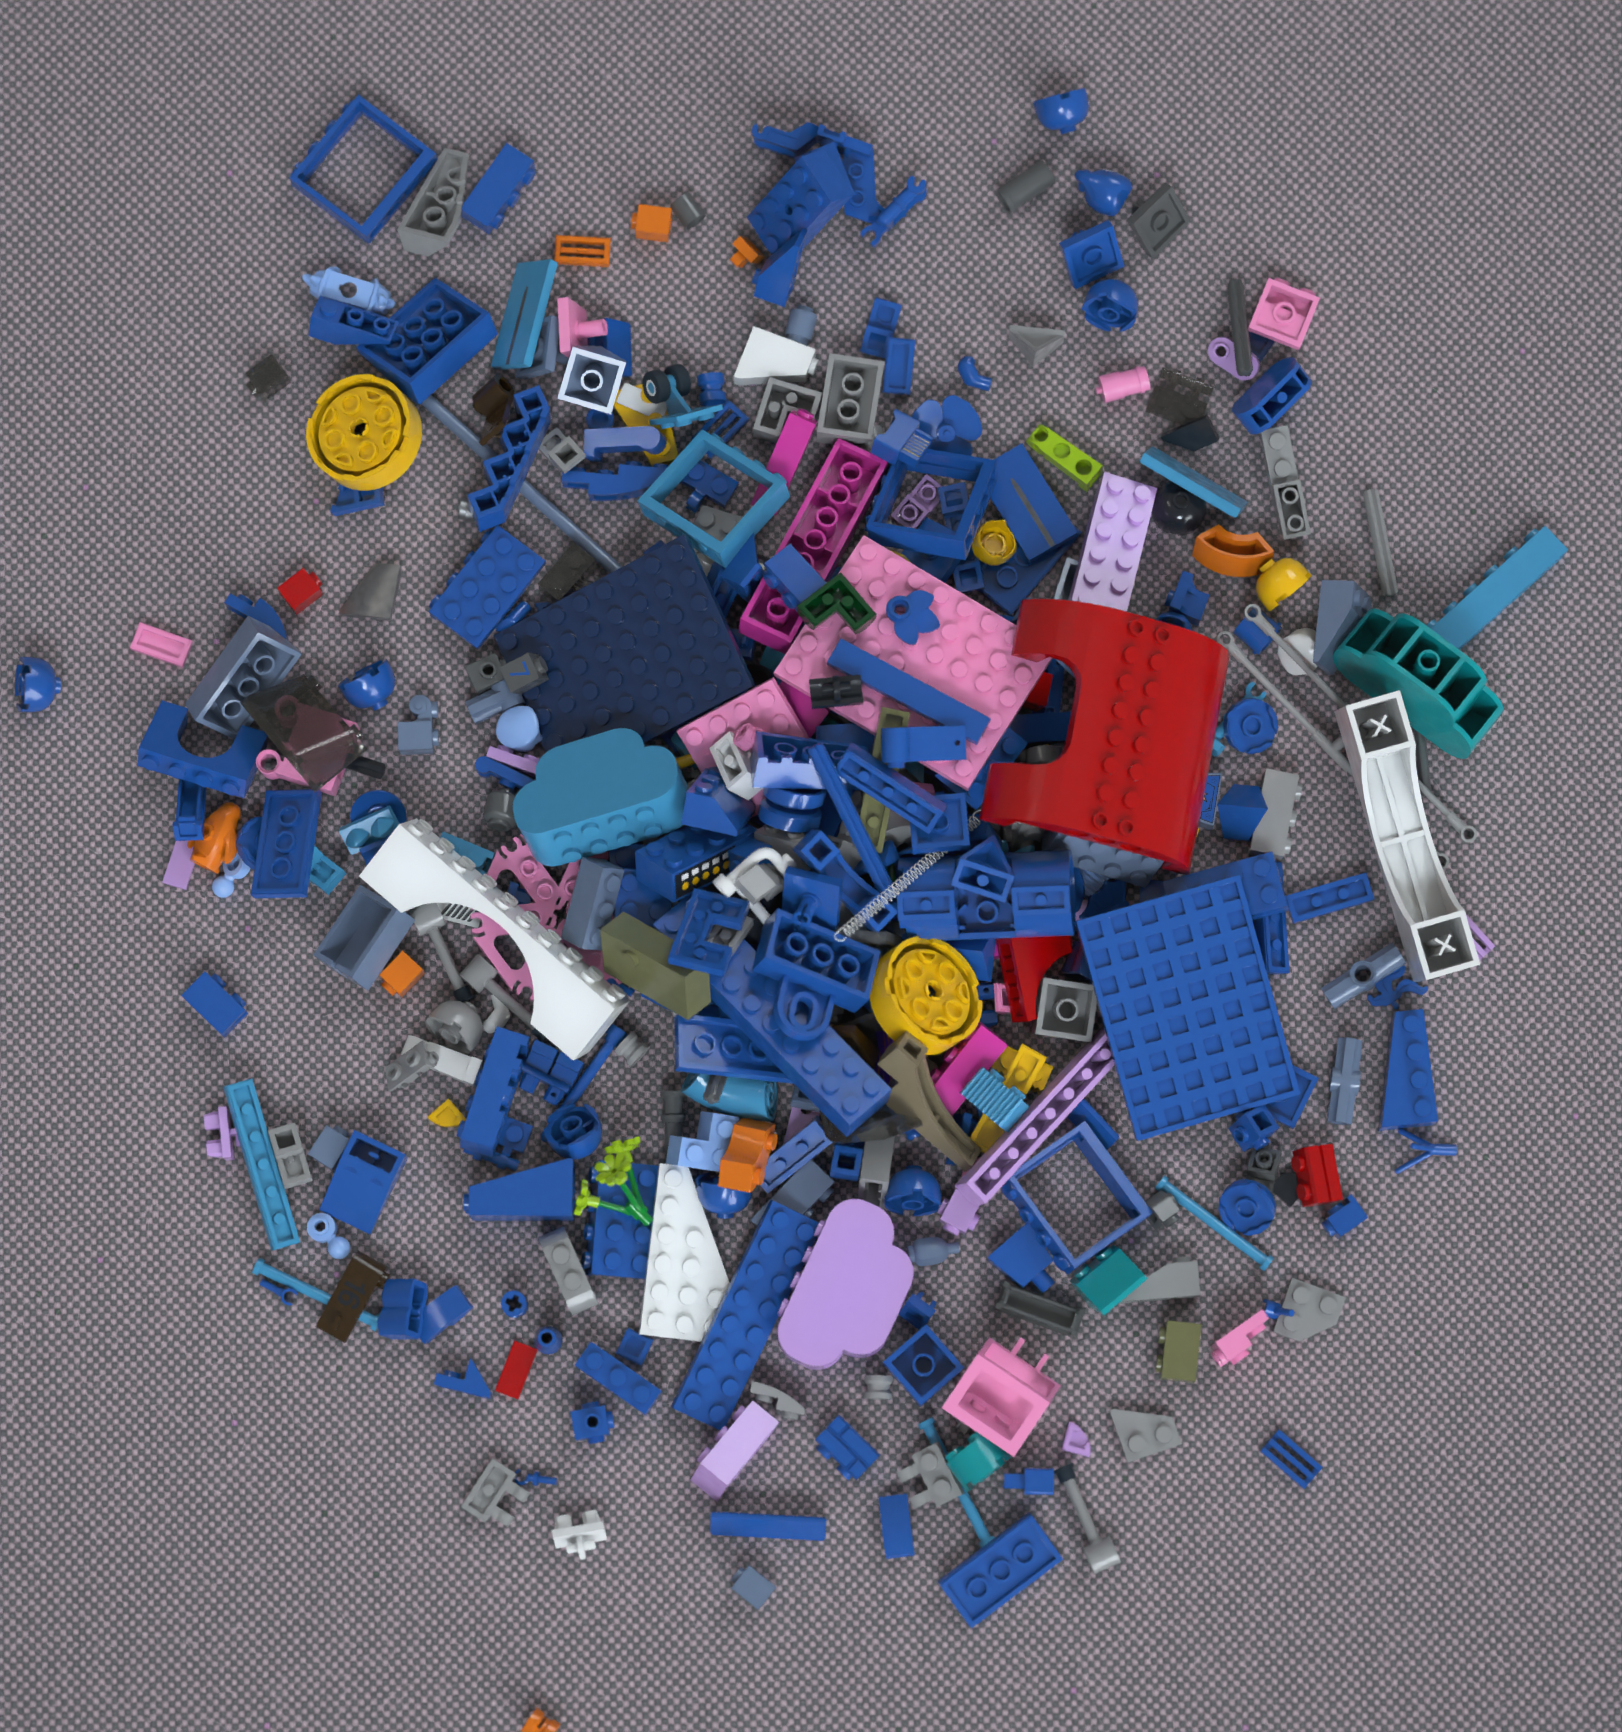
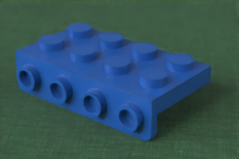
(486, 586)
(614, 1240)

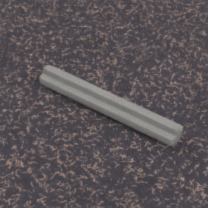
(1380, 542)

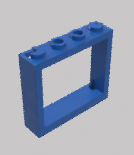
(395, 198)
(938, 463)
(1108, 1172)

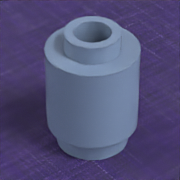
(801, 325)

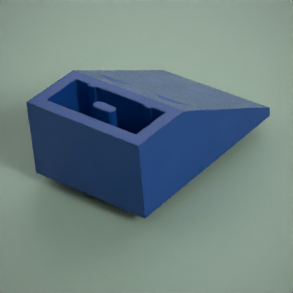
(363, 1182)

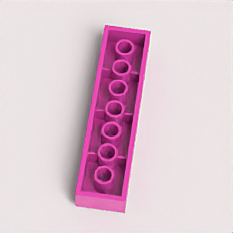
(820, 536)

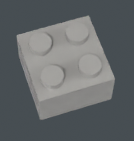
(1065, 1010)

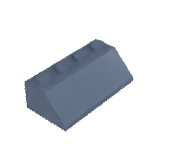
(249, 663)

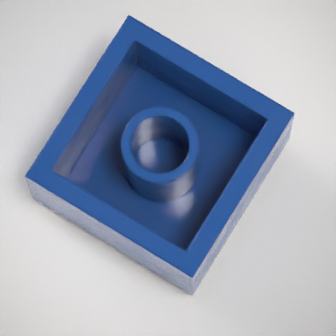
(923, 1365)

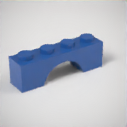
(825, 858)

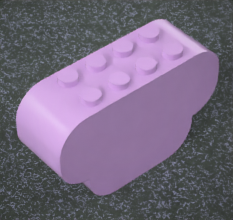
(847, 1289)

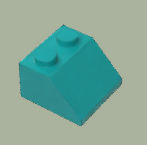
(1107, 1279)

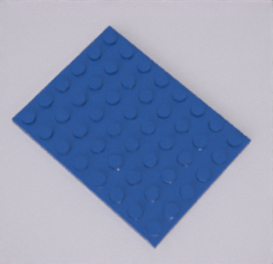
(1187, 1007)

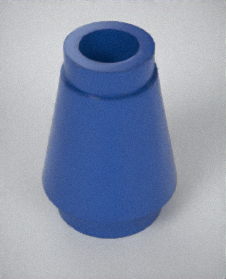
(551, 1347)

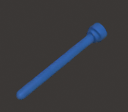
(613, 1038)

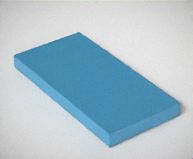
(1193, 482)

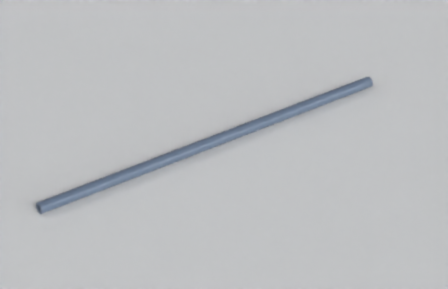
(526, 490)

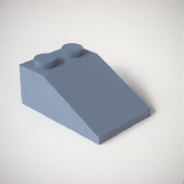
(1339, 611)

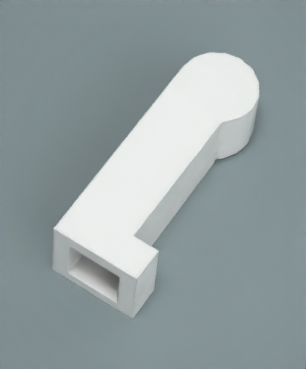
(450, 1062)

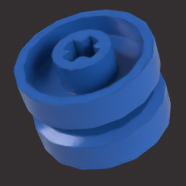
(792, 808)

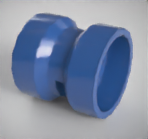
(711, 387)

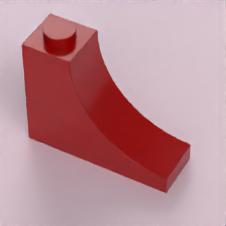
(1023, 967)

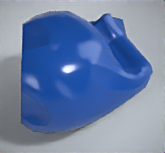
(1104, 190)

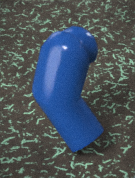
(970, 375)

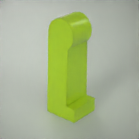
(1065, 456)

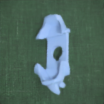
(369, 296)

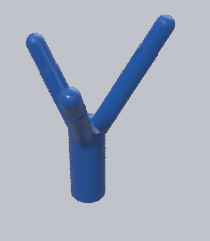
(1431, 1149)

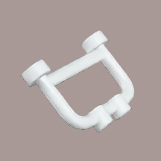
(726, 883)

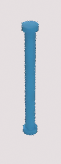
(1215, 1223)
(306, 1289)
(965, 1498)

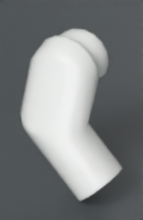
(498, 1017)

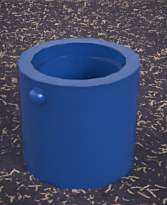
(1253, 635)

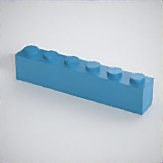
(1499, 588)

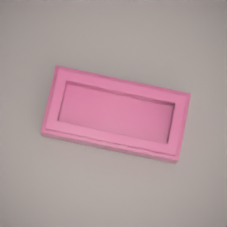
(161, 645)

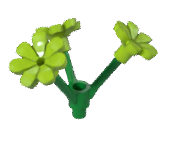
(614, 1173)

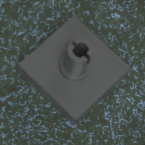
(1158, 220)

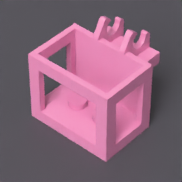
(1002, 1395)

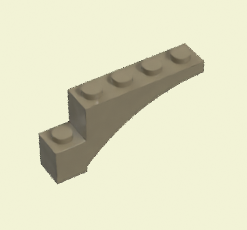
(916, 1097)

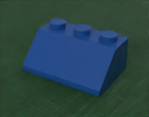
(714, 807)

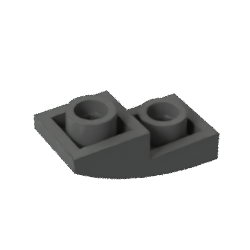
(1264, 1166)

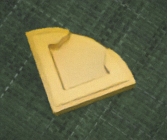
(446, 1115)

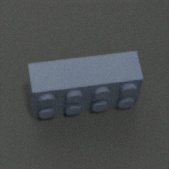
(1104, 859)

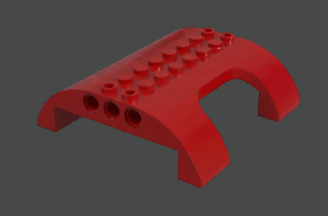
(1134, 732)

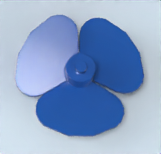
(957, 420)

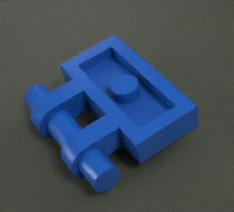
(513, 1137)

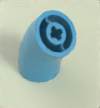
(739, 1097)

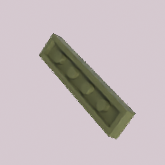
(872, 812)

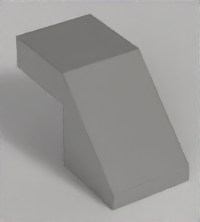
(561, 451)
(760, 883)

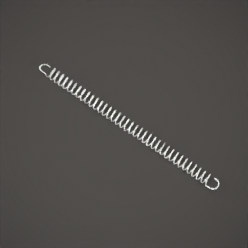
(893, 887)

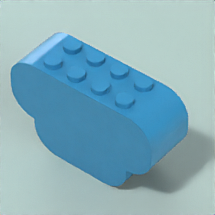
(599, 797)

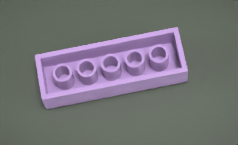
(1113, 542)

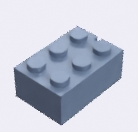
(363, 937)

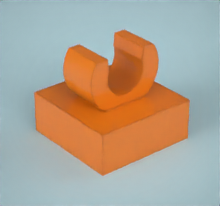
(746, 252)

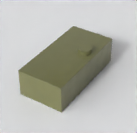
(640, 960)

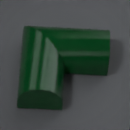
(840, 598)

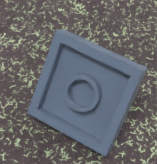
(546, 351)

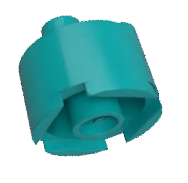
(976, 1461)

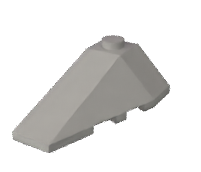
(437, 206)

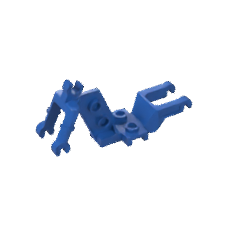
(859, 166)

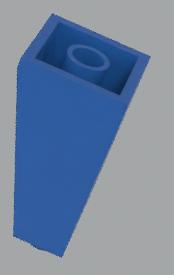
(529, 1195)

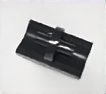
(836, 691)

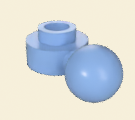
(223, 885)
(337, 1246)

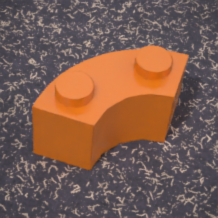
(1232, 553)
(747, 1155)

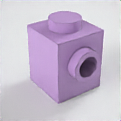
(958, 1214)

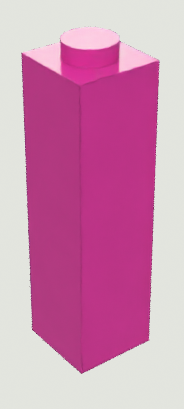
(789, 448)

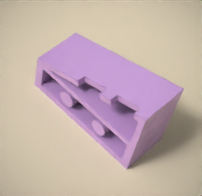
(733, 1450)

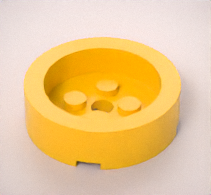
(386, 444)
(903, 1000)

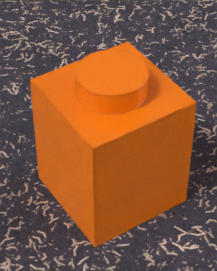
(652, 223)
(401, 975)

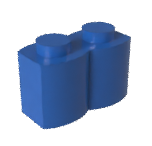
(402, 1309)

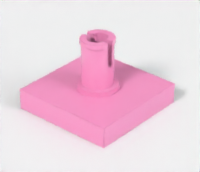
(574, 327)

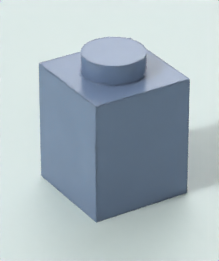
(330, 1146)
(752, 1586)

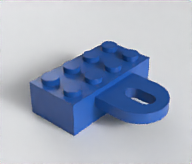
(814, 971)

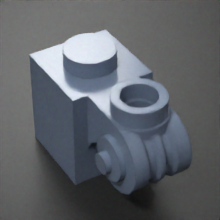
(420, 735)

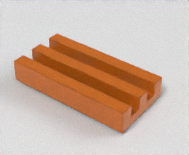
(582, 261)

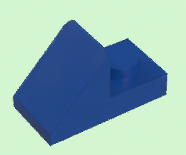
(472, 1384)

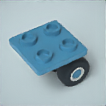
(671, 387)

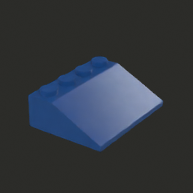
(432, 341)

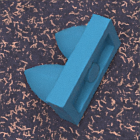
(368, 829)

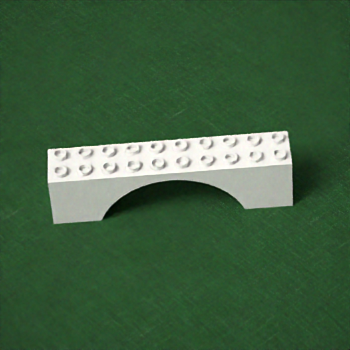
(1386, 779)
(570, 998)

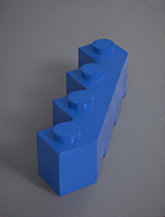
(508, 470)

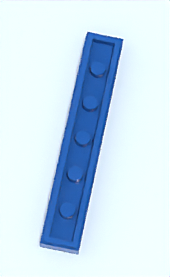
(907, 690)

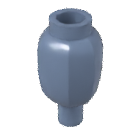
(931, 1250)

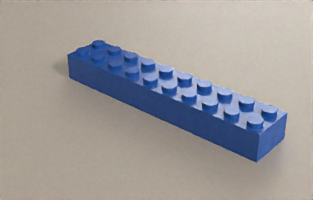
(821, 1067)

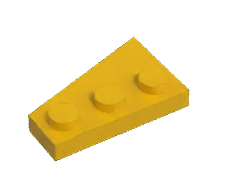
(633, 419)

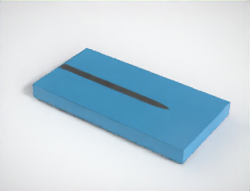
(524, 314)

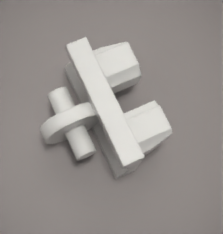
(579, 1537)

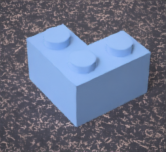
(708, 1147)

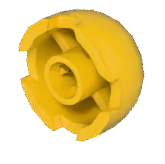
(1280, 580)

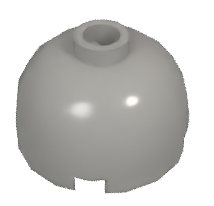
(457, 1024)

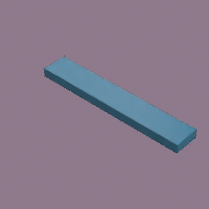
(261, 1164)

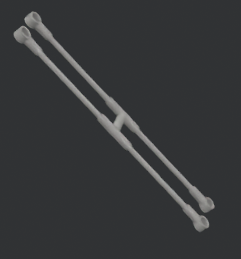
(1332, 749)

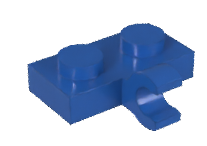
(710, 484)

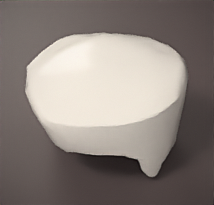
(1303, 643)

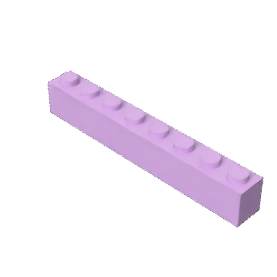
(1038, 1121)

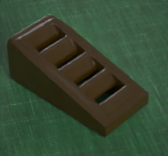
(859, 1043)

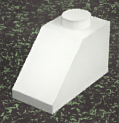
(734, 766)

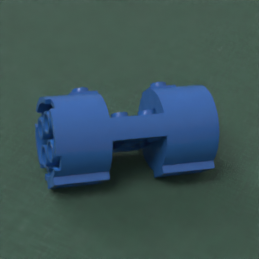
(1036, 906)

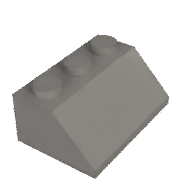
(849, 399)

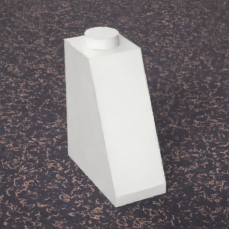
(774, 357)

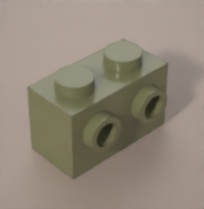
(1179, 1351)

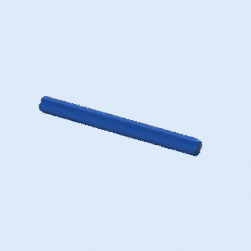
(851, 819)

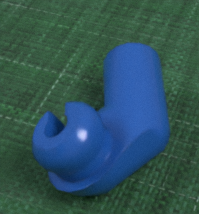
(514, 616)

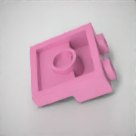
(1284, 313)
(1235, 1344)

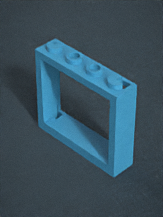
(751, 523)

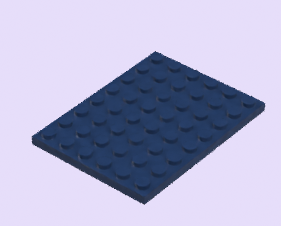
(631, 651)

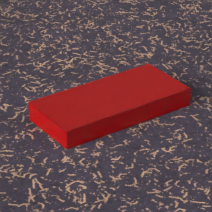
(516, 1370)

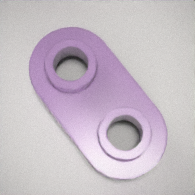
(1228, 361)

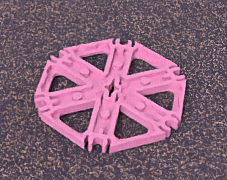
(544, 894)

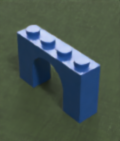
(226, 773)

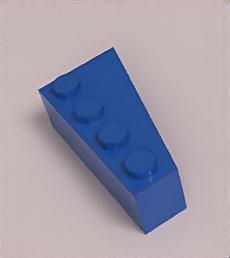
(786, 763)
(1408, 1079)
(494, 1092)

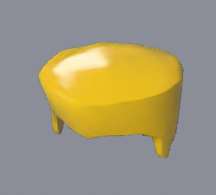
(994, 543)

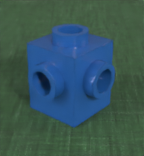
(1253, 1128)
(581, 1418)

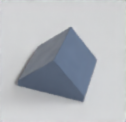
(592, 378)

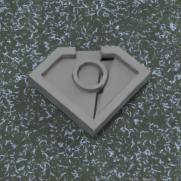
(1313, 1308)

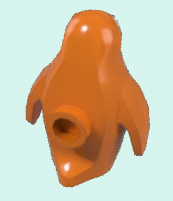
(218, 839)

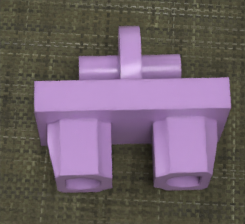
(224, 1146)

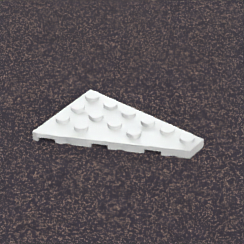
(683, 1262)

